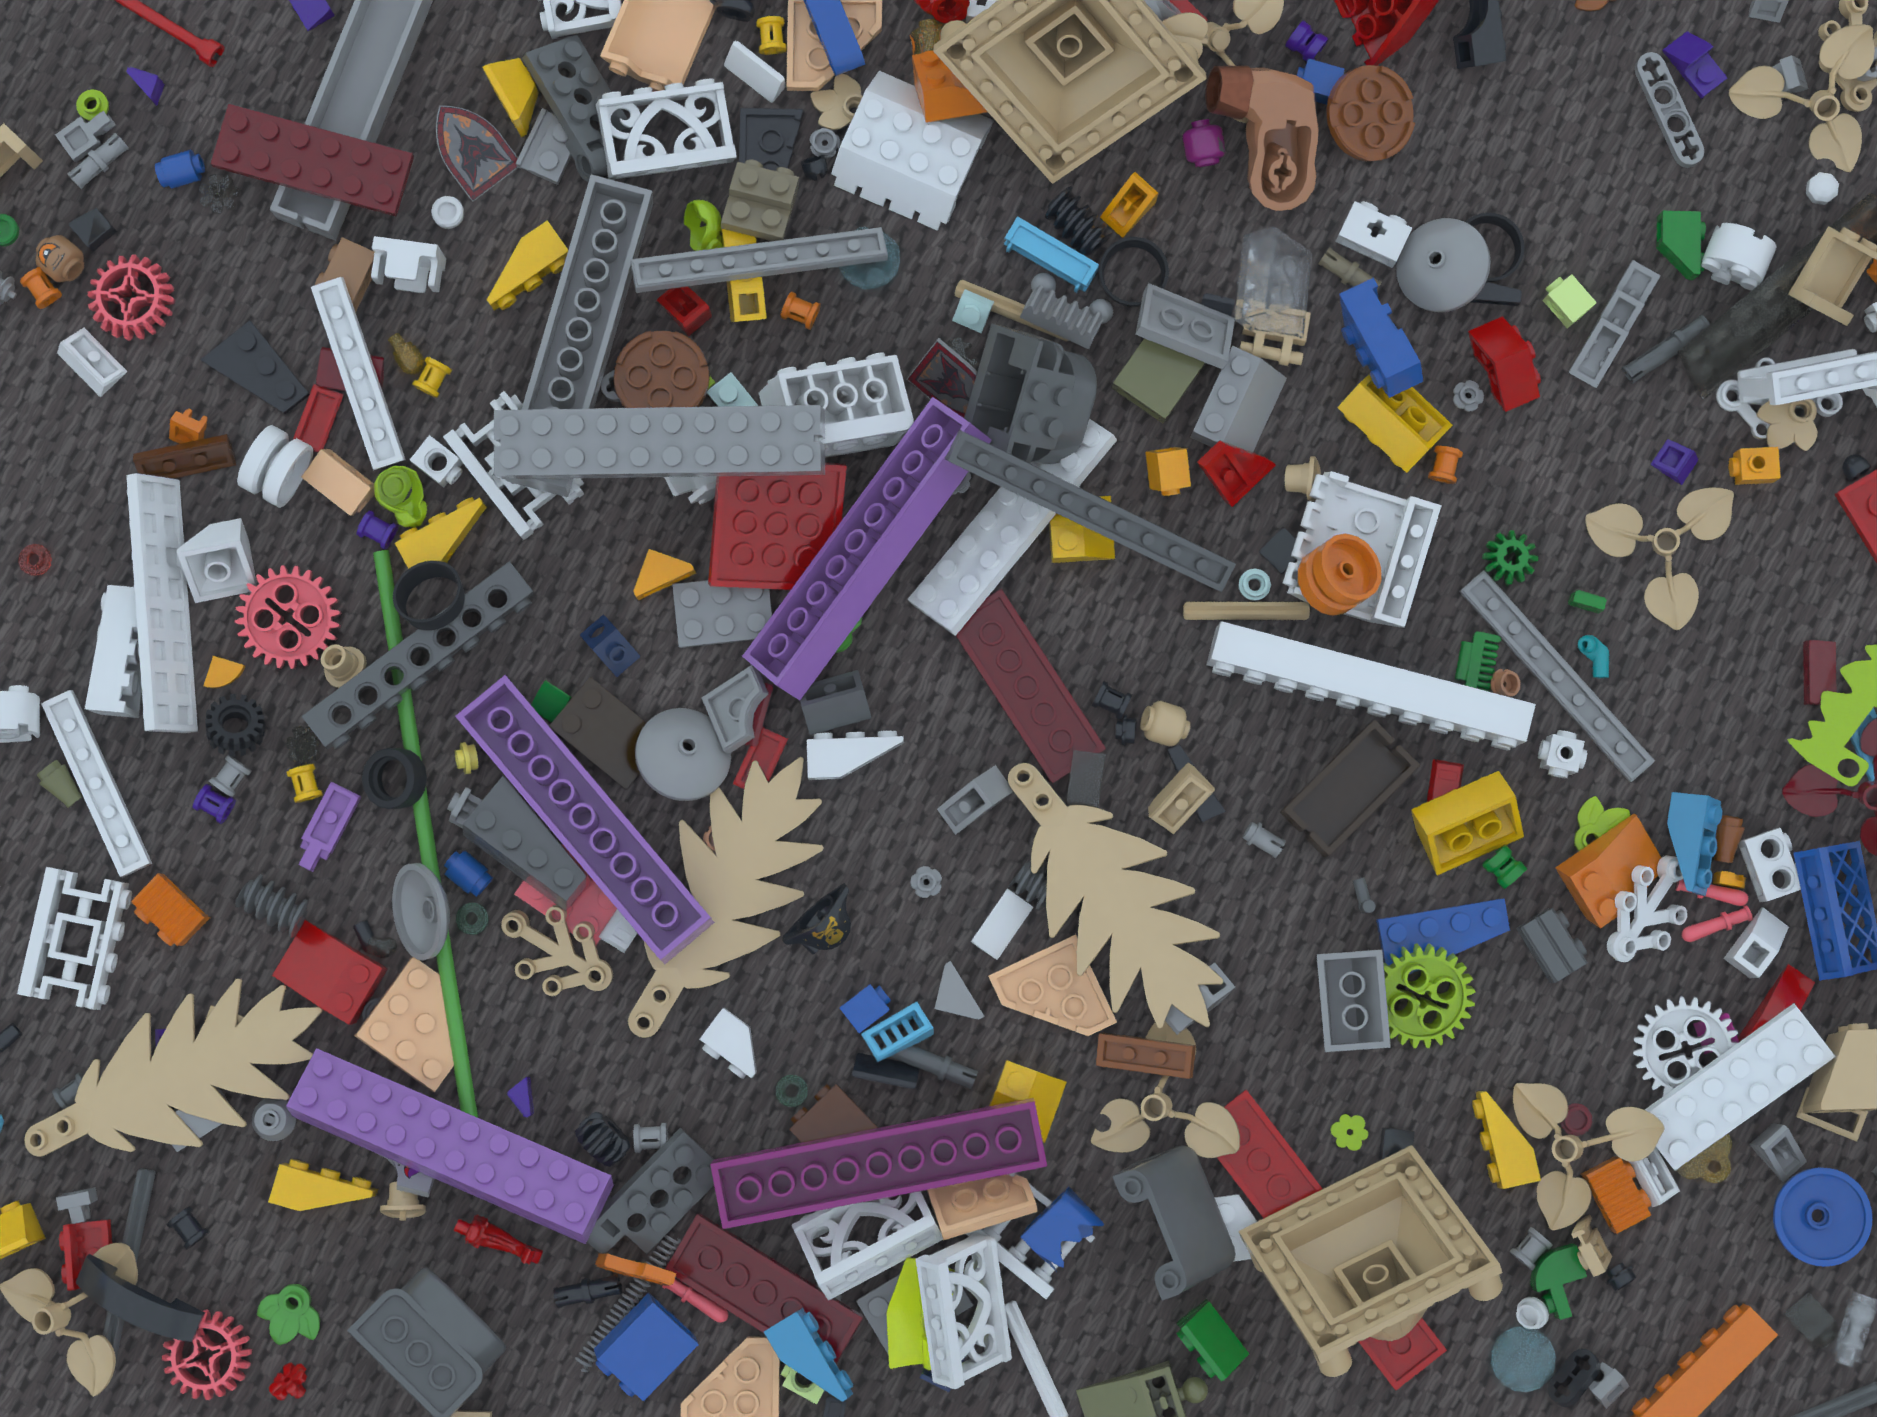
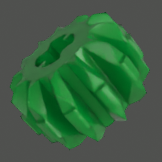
(1499, 550)

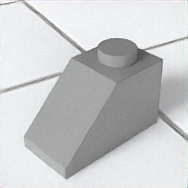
(975, 799)

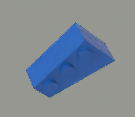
(1378, 340)

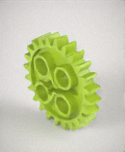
(1434, 970)

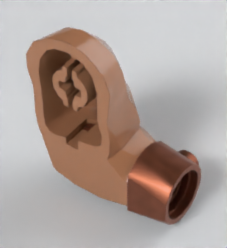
(1278, 129)

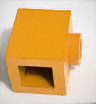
(1755, 465)
(1168, 470)

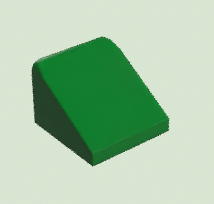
(550, 701)

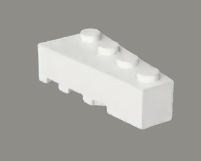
(116, 664)

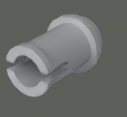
(1263, 839)

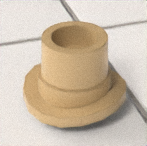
(1301, 477)
(342, 664)
(402, 1204)

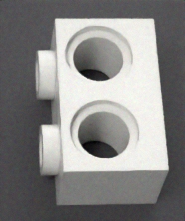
(1762, 868)

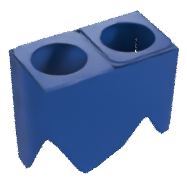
(1061, 1221)

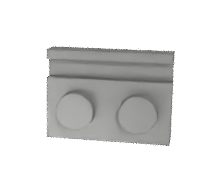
(545, 149)

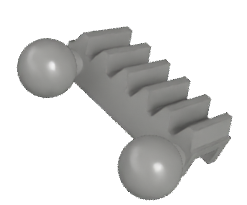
(1063, 318)

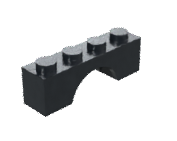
(1482, 36)

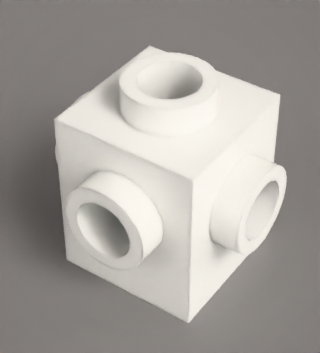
(1551, 757)

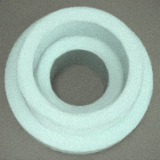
(1259, 575)

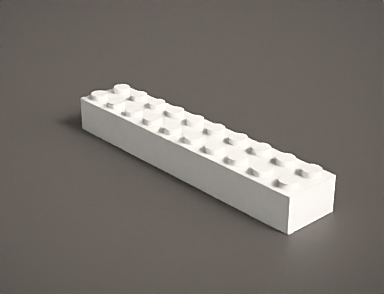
(1371, 685)

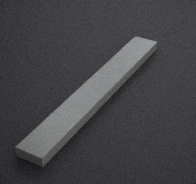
(758, 260)
(1557, 676)

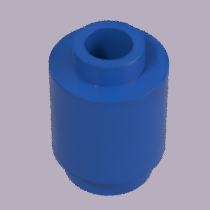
(179, 169)
(467, 873)

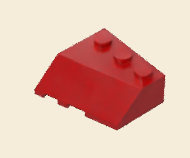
(1384, 24)

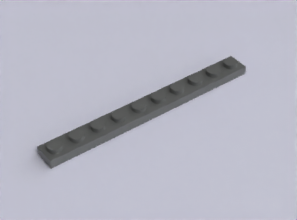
(1089, 510)

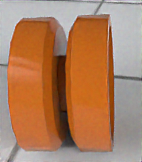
(1339, 574)

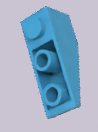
(1693, 833)
(803, 1350)

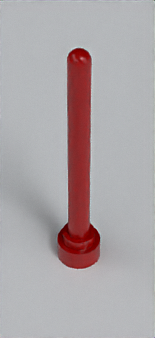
(204, 48)

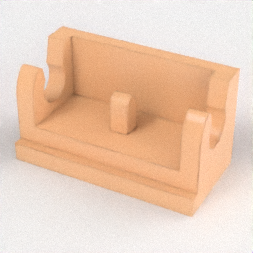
(339, 481)

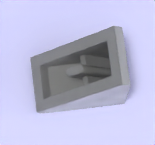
(955, 996)
(1779, 1151)

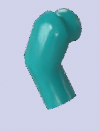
(1597, 653)

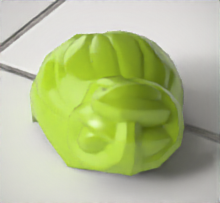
(707, 236)
(391, 490)

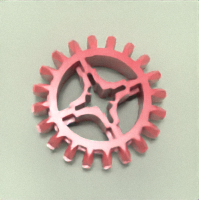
(131, 322)
(212, 1368)

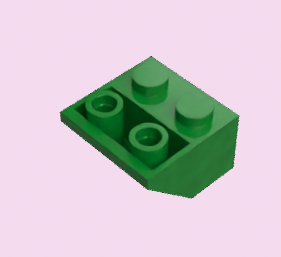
(1213, 1339)

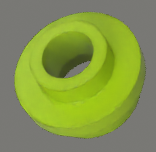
(85, 97)

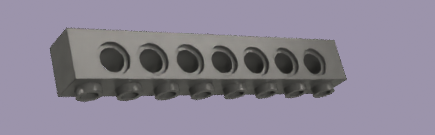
(321, 717)

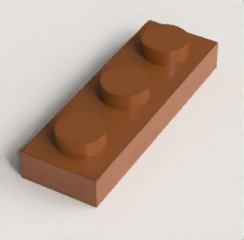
(1145, 1055)

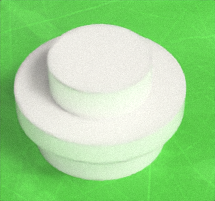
(1532, 1313)

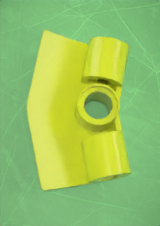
(906, 1321)

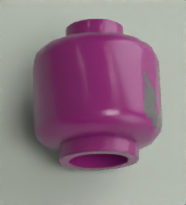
(1204, 143)

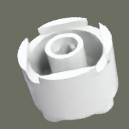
(1738, 255)
(19, 714)

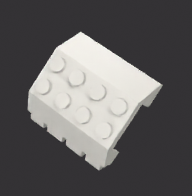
(905, 158)
(1391, 526)

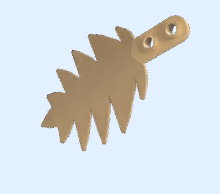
(1089, 865)
(729, 884)
(182, 1074)

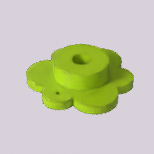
(1356, 1124)

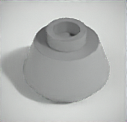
(282, 1123)

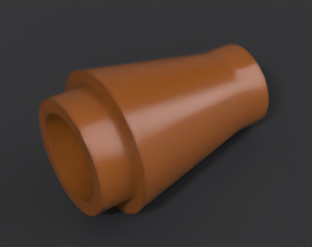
(1728, 837)

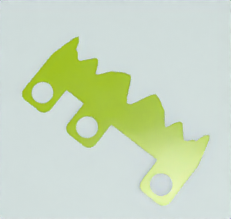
(1842, 718)

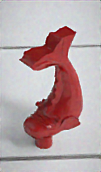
(488, 1235)

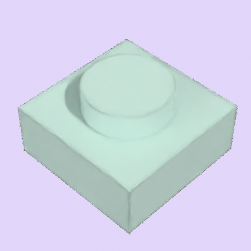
(973, 311)

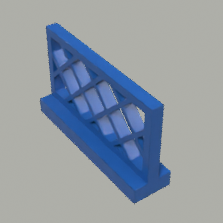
(1826, 913)

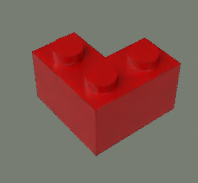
(1507, 362)

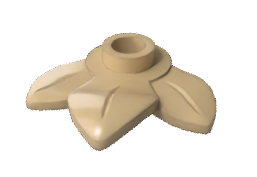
(837, 102)
(1788, 427)

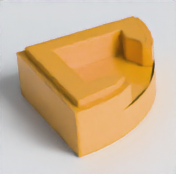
(222, 672)
(1729, 879)

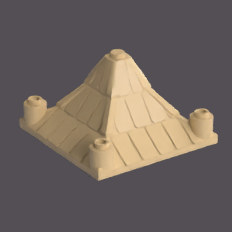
(1068, 72)
(1370, 1256)

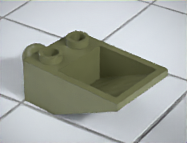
(1138, 1397)

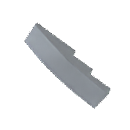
(1614, 323)

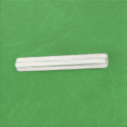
(1034, 1361)

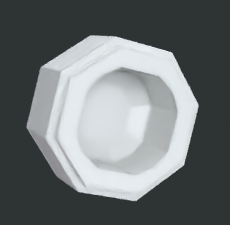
(1822, 188)

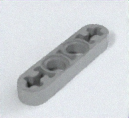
(1674, 108)

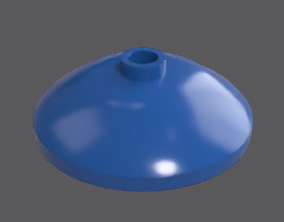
(1844, 1219)

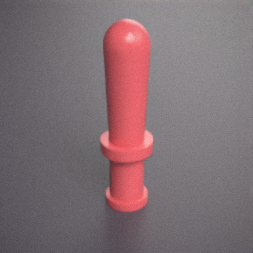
(1720, 893)
(1714, 925)
(699, 1301)

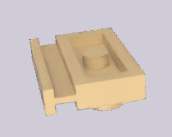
(1593, 1250)

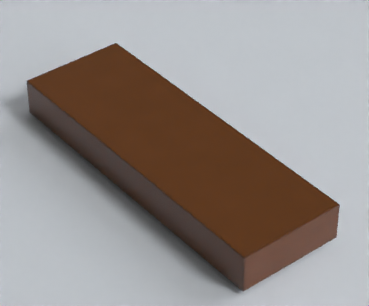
(186, 458)

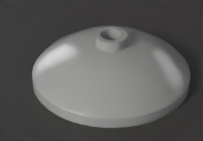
(1458, 274)
(670, 767)
(420, 911)

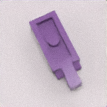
(327, 824)

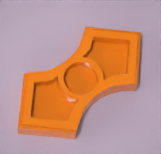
(635, 1269)

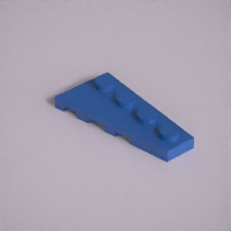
(1449, 927)

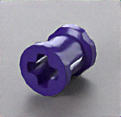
(377, 529)
(203, 800)

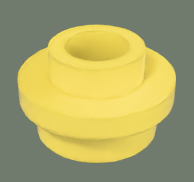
(466, 758)

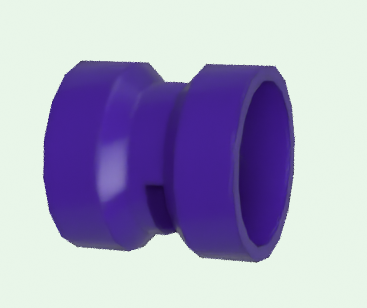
(1300, 38)

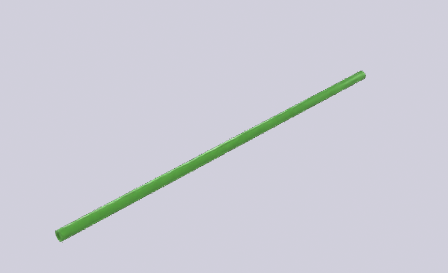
(427, 844)

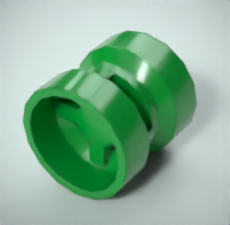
(1509, 872)

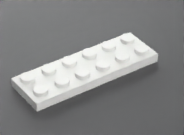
(1738, 1085)

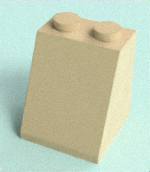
(1850, 1078)

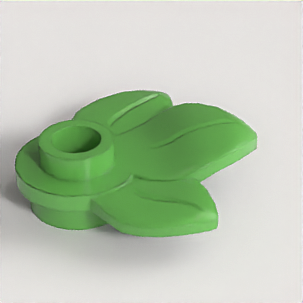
(288, 1319)

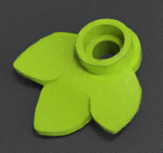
(1596, 821)

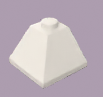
(218, 561)

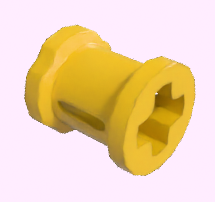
(767, 25)
(432, 377)
(304, 783)

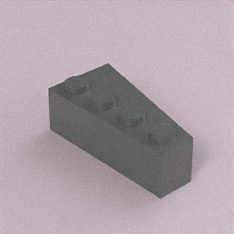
(522, 843)

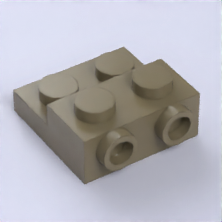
(760, 201)

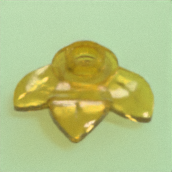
(1698, 1166)

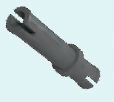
(1664, 350)
(937, 1065)

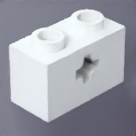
(1358, 228)

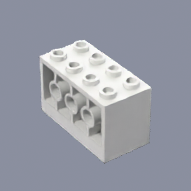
(861, 401)

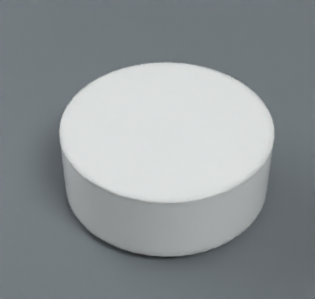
(447, 212)

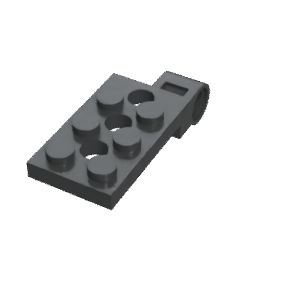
(584, 141)
(636, 1194)

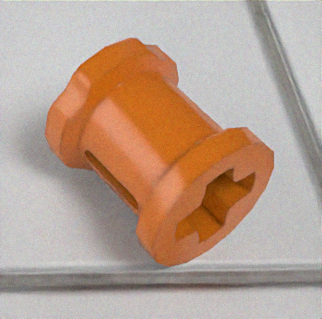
(40, 287)
(800, 310)
(1445, 464)

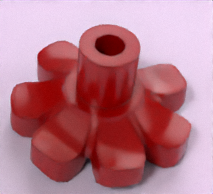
(289, 1382)

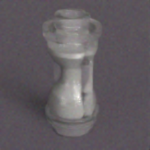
(1854, 1329)

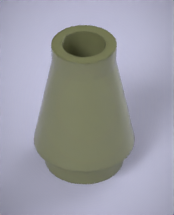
(59, 783)

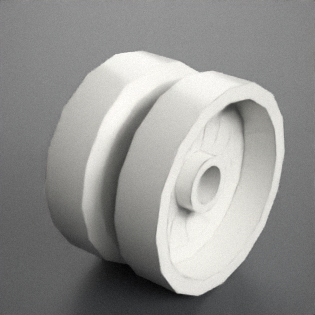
(274, 466)

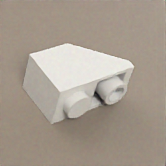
(1757, 944)
(732, 1040)

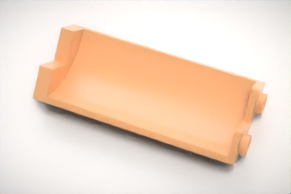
(657, 39)

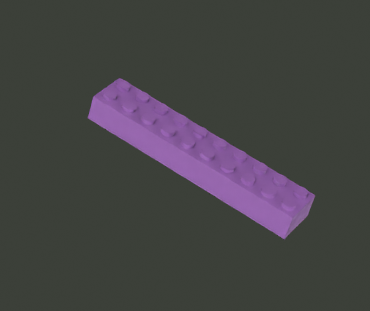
(862, 552)
(585, 819)
(450, 1145)

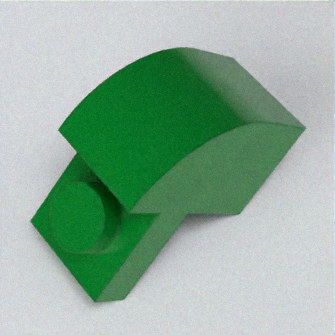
(1551, 1272)

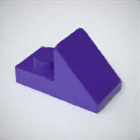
(1694, 63)

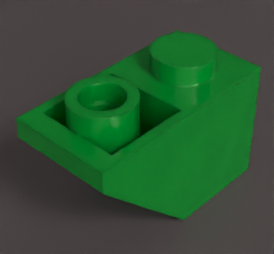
(1680, 240)

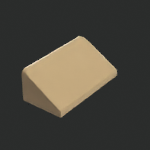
(1180, 798)

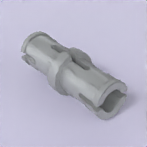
(98, 161)

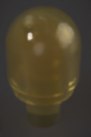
(406, 355)

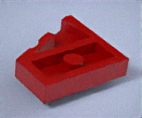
(1234, 470)

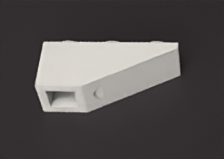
(841, 756)

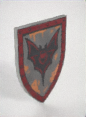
(472, 150)
(945, 377)

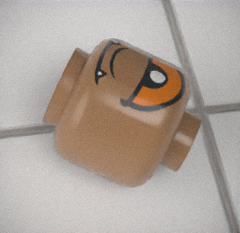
(59, 258)

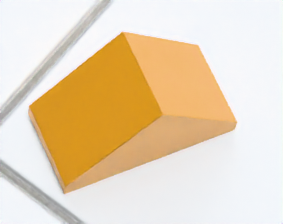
(1129, 205)
(660, 572)

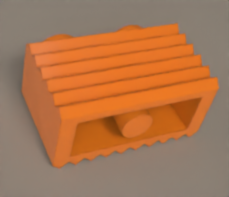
(169, 911)
(1617, 1194)

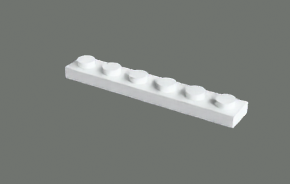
(358, 373)
(96, 783)

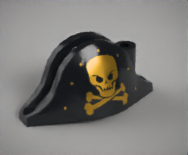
(827, 928)

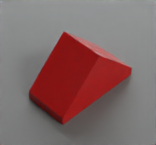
(685, 308)

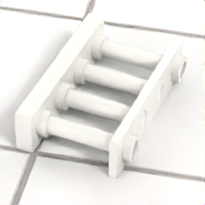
(1015, 1256)

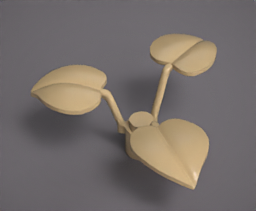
(1197, 32)
(1839, 139)
(1617, 530)
(1209, 1133)
(1566, 1197)
(30, 1294)

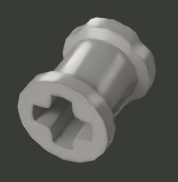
(230, 776)
(649, 1137)
(1531, 1248)

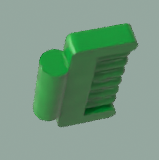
(1471, 659)

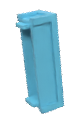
(1051, 254)

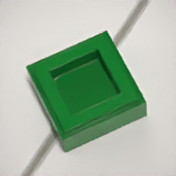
(1587, 601)

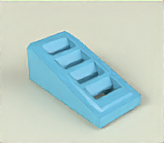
(911, 1012)

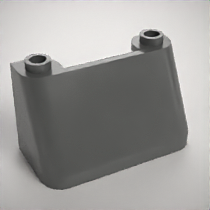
(1185, 1215)

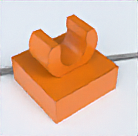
(185, 428)

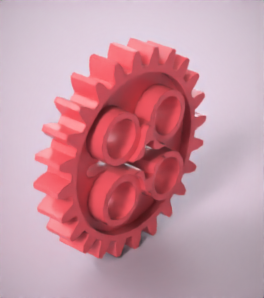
(306, 595)

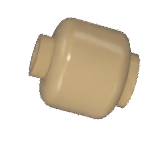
(1164, 723)

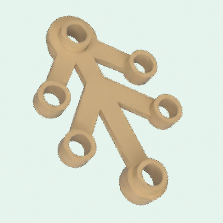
(1850, 86)
(561, 952)

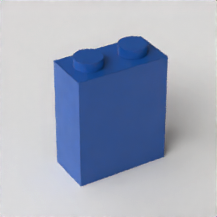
(644, 1347)

